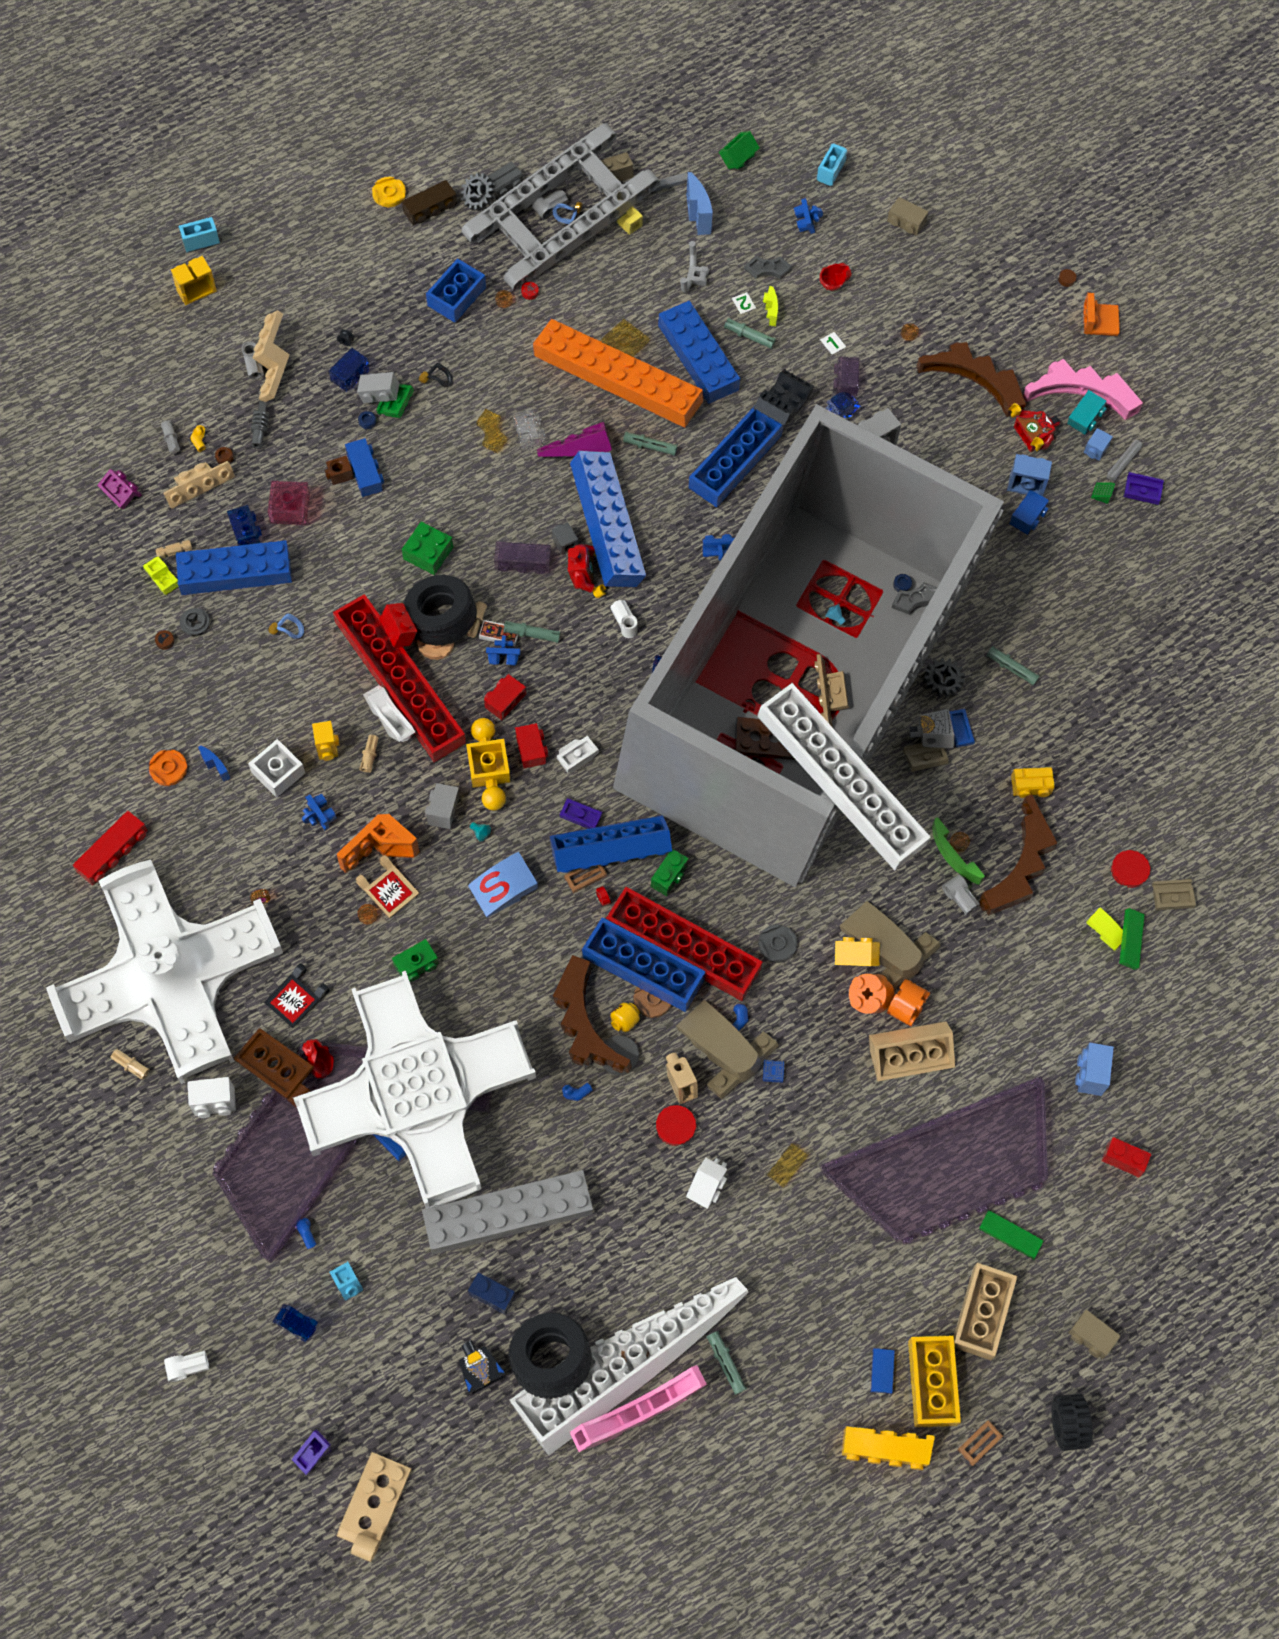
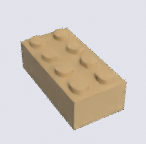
(984, 1311)

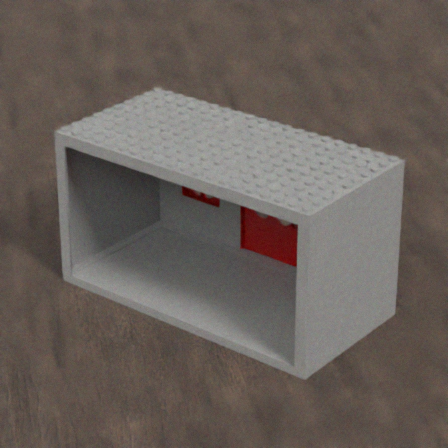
(831, 509)

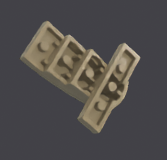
(897, 952)
(725, 1047)

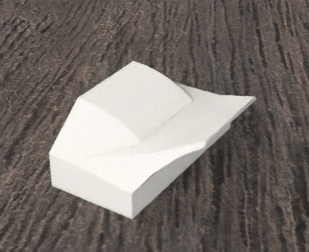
(577, 754)

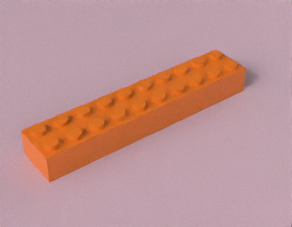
(618, 373)

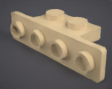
(197, 481)
(833, 690)

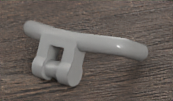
(694, 270)

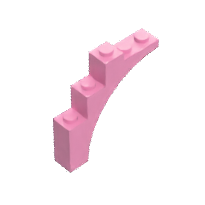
(1063, 379)
(638, 1411)

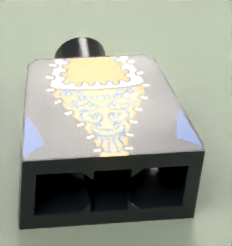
(479, 1368)

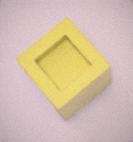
(631, 221)

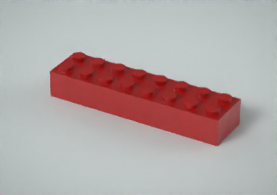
(723, 963)

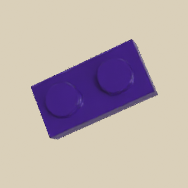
(580, 814)

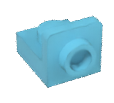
(346, 1281)

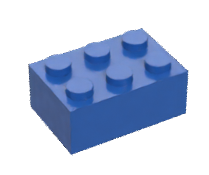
(456, 290)

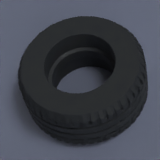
(438, 591)
(558, 1380)

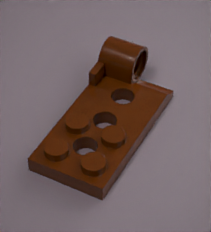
(759, 748)
(274, 1077)

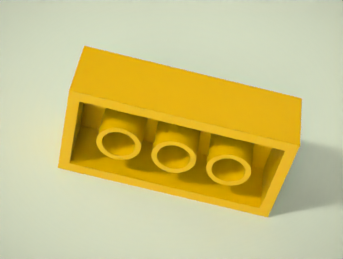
(934, 1381)

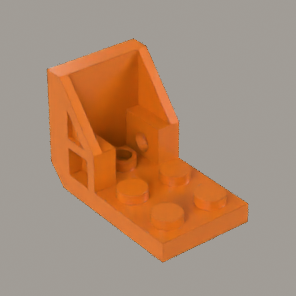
(385, 836)

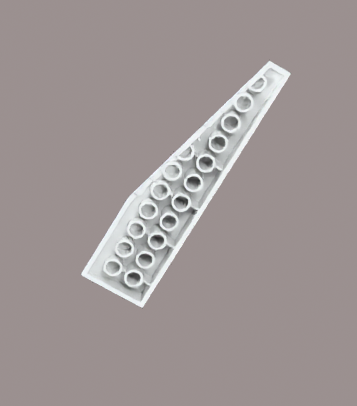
(613, 1378)

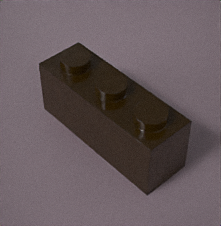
(429, 202)

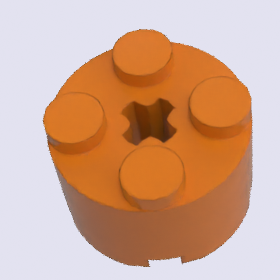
(860, 993)
(908, 1002)

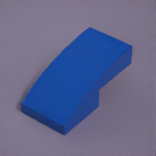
(212, 760)

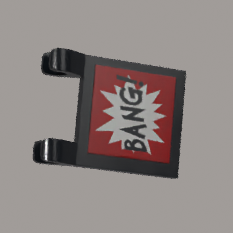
(293, 999)

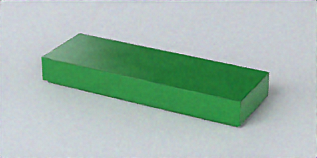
(1131, 938)
(1011, 1234)

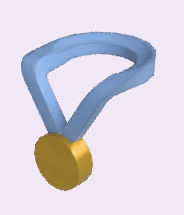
(576, 209)
(274, 627)

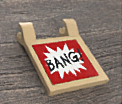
(390, 890)

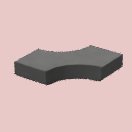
(760, 267)
(908, 600)

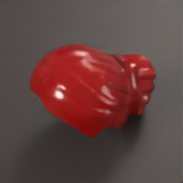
(834, 276)
(318, 1057)

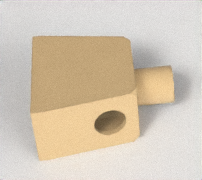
(681, 1078)

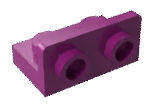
(118, 488)

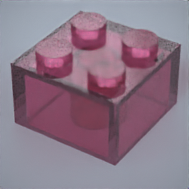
(288, 502)

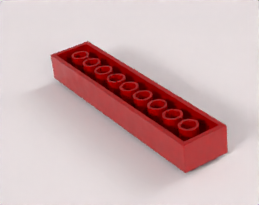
(400, 678)

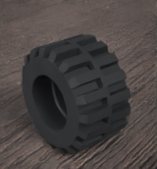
(1071, 1422)

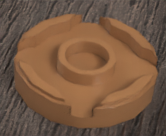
(649, 1004)

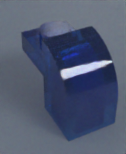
(843, 405)
(295, 1322)

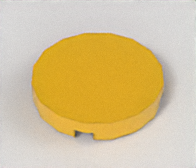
(389, 192)

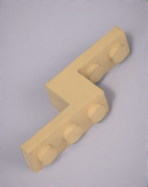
(270, 356)

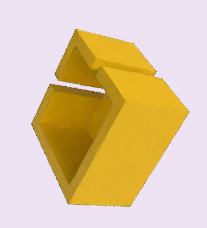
(193, 280)

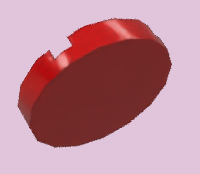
(1130, 868)
(675, 1125)

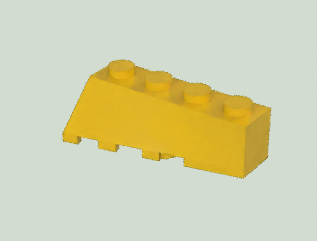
(887, 1447)

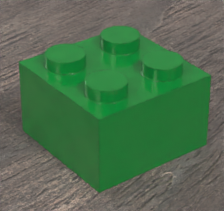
(427, 548)

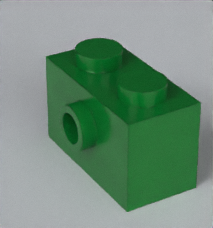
(739, 150)
(669, 872)
(416, 960)

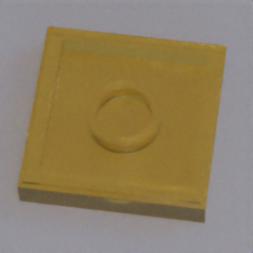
(625, 338)

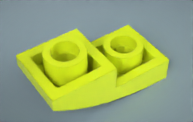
(771, 305)

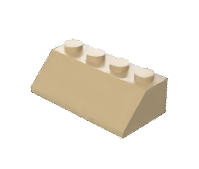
(912, 1051)

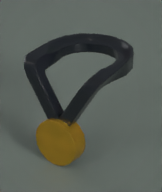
(425, 376)

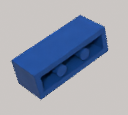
(364, 467)

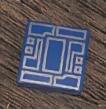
(773, 1071)

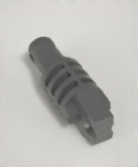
(259, 425)

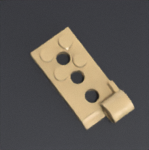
(368, 1540)

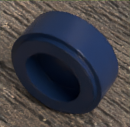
(367, 420)
(902, 582)

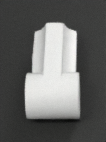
(624, 618)
(180, 1367)

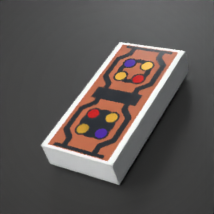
(493, 631)

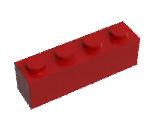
(110, 848)

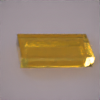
(787, 1165)

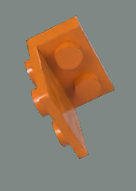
(1100, 318)

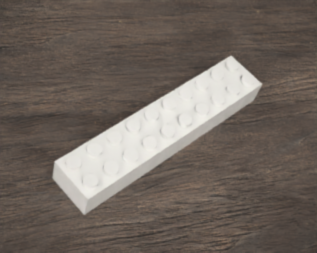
(843, 776)

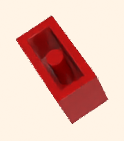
(398, 625)
(504, 696)
(530, 745)
(1126, 1157)

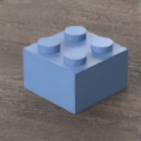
(1029, 474)
(1094, 1069)

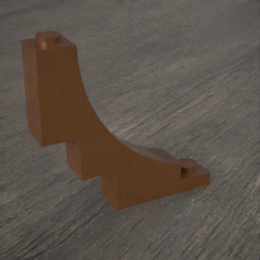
(1036, 841)

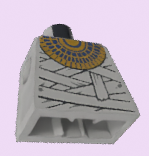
(934, 730)

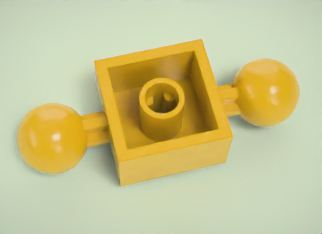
(488, 774)

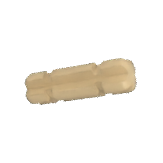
(173, 549)

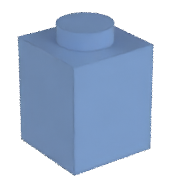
(1098, 444)

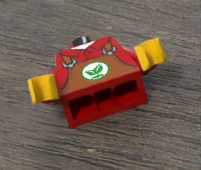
(1034, 427)
(581, 569)

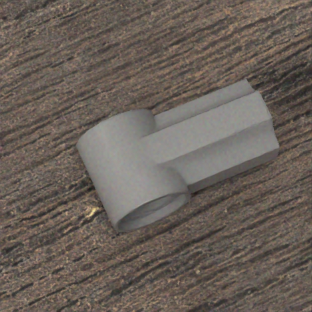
(545, 206)
(254, 368)
(958, 890)

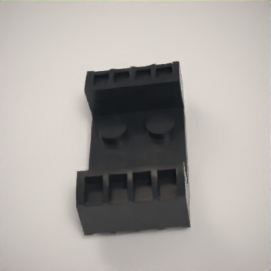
(784, 398)

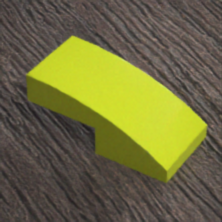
(161, 575)
(1108, 929)

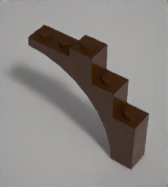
(981, 370)
(587, 1044)

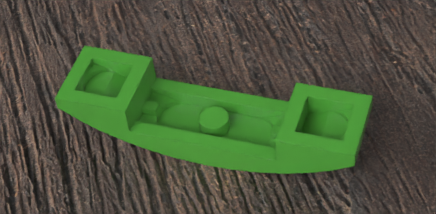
(970, 871)

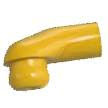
(197, 437)

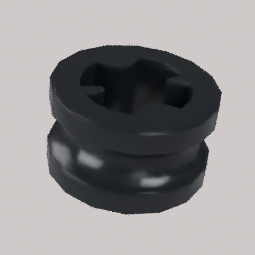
(345, 337)

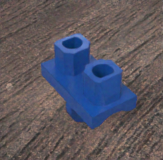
(810, 215)
(716, 547)
(494, 653)
(315, 804)

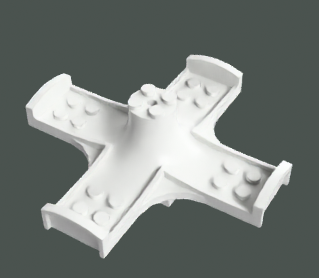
(165, 971)
(415, 1089)

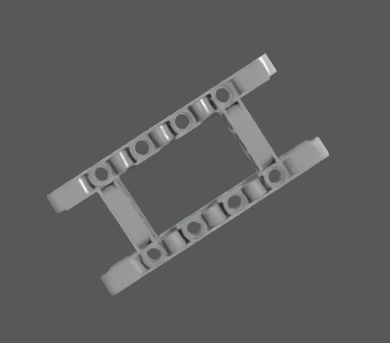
(577, 231)

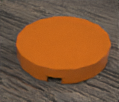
(173, 766)

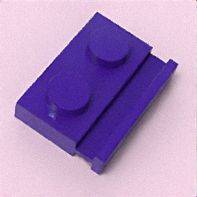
(1143, 488)

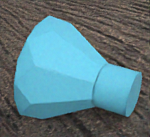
(835, 613)

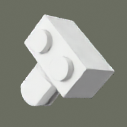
(707, 1182)

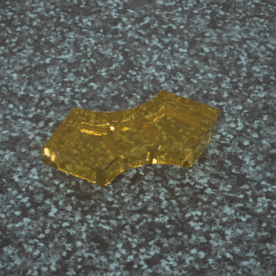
(489, 424)

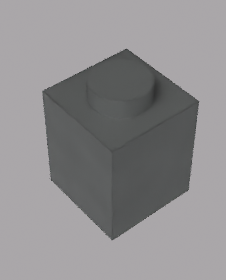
(564, 537)

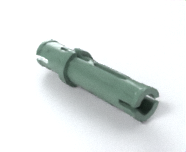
(743, 330)
(670, 448)
(531, 631)
(1010, 664)
(726, 1362)

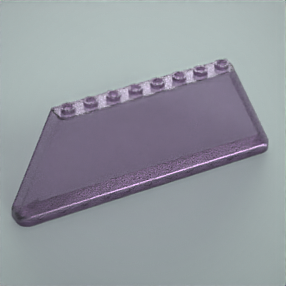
(950, 1164)
(270, 1166)

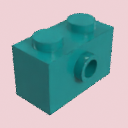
(1087, 412)

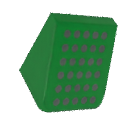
(1103, 492)

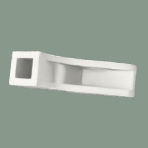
(389, 715)

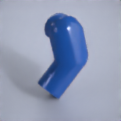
(742, 1016)
(576, 1094)
(305, 1232)

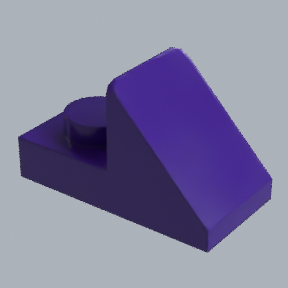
(311, 1452)

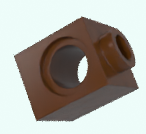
(338, 464)

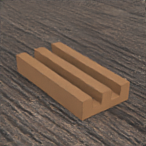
(574, 889)
(967, 1455)

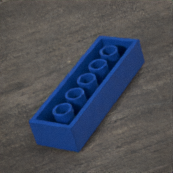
(699, 352)
(735, 457)
(233, 567)
(610, 844)
(643, 964)

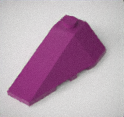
(593, 438)

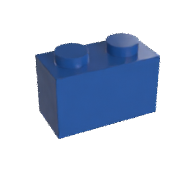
(1029, 512)

